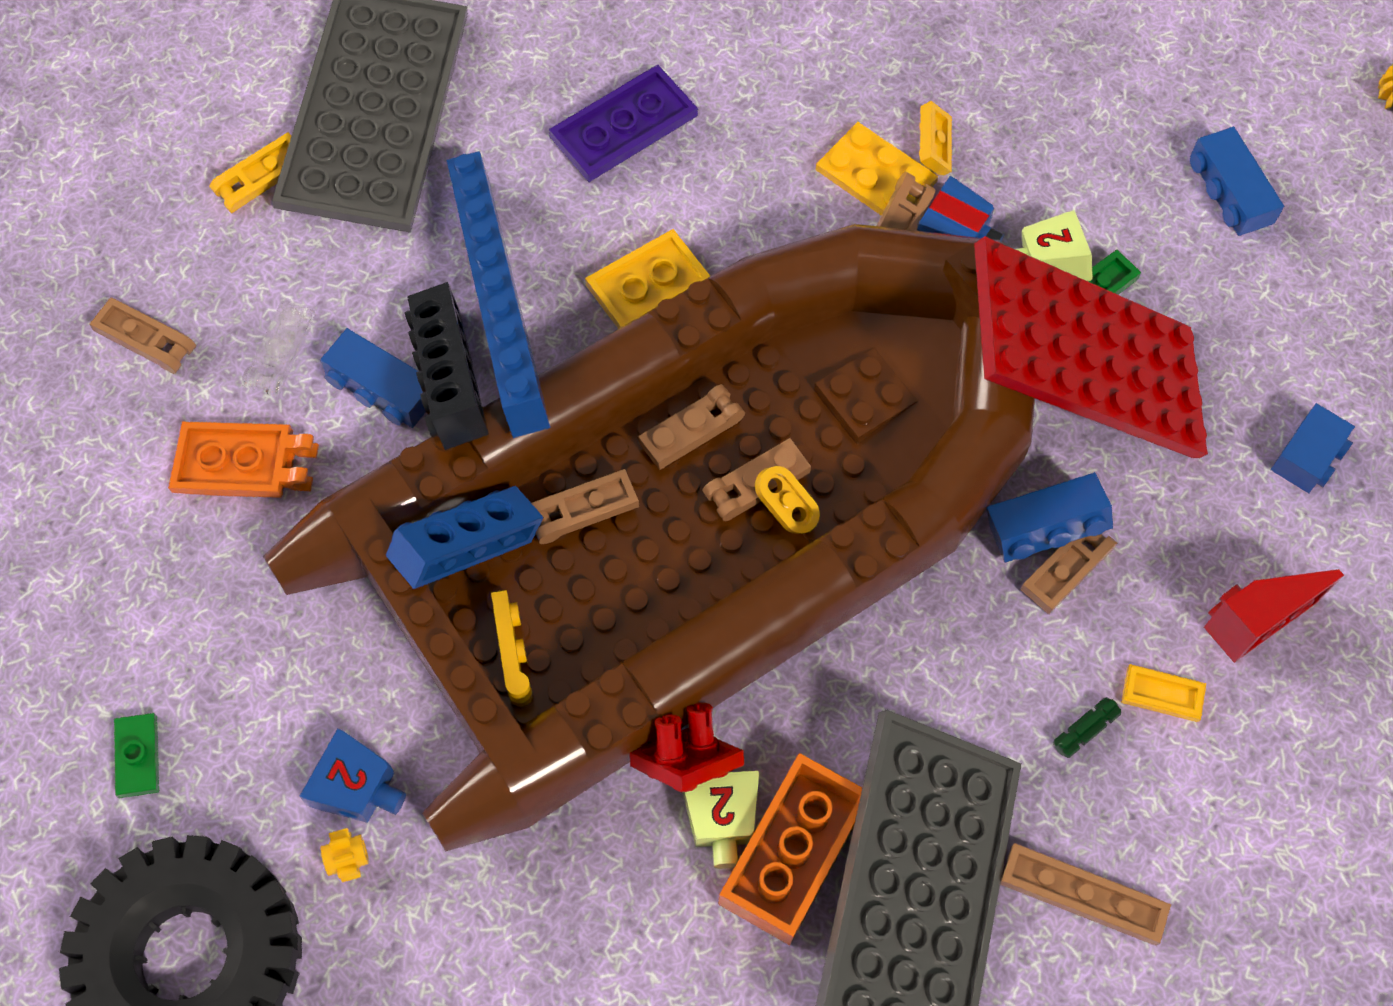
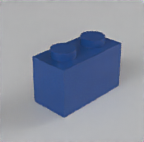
(1313, 449)

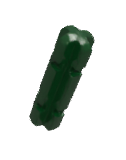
(1087, 727)

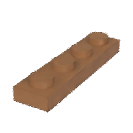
(1085, 894)

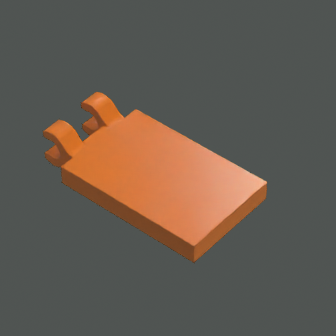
(240, 459)

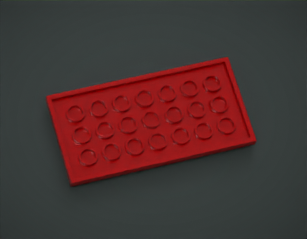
(1087, 350)

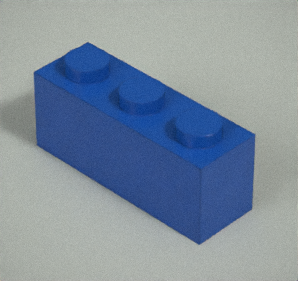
(1235, 181)
(374, 378)
(1050, 517)

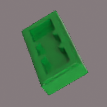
(136, 755)

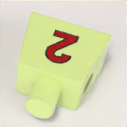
(1060, 244)
(723, 814)

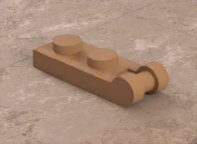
(902, 213)
(142, 334)
(690, 427)
(743, 479)
(585, 505)
(1066, 570)

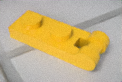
(254, 173)
(511, 650)

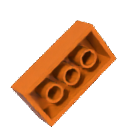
(792, 849)

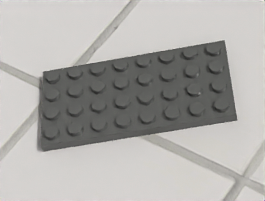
(371, 111)
(920, 871)

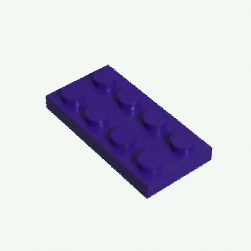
(623, 123)

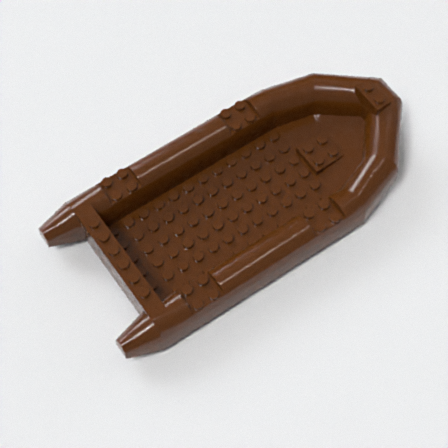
(838, 341)

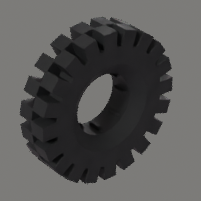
(176, 880)

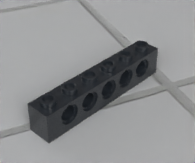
(445, 367)

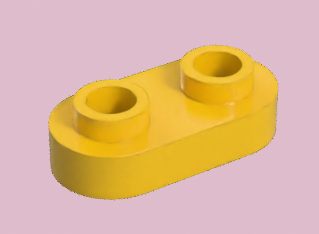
(786, 498)

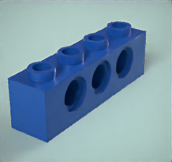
(463, 536)

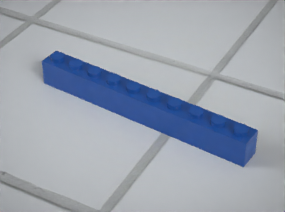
(497, 297)

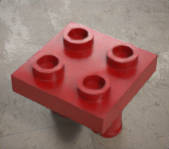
(688, 755)

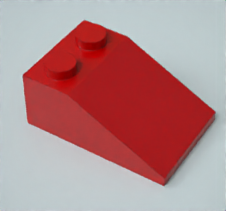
(1263, 608)

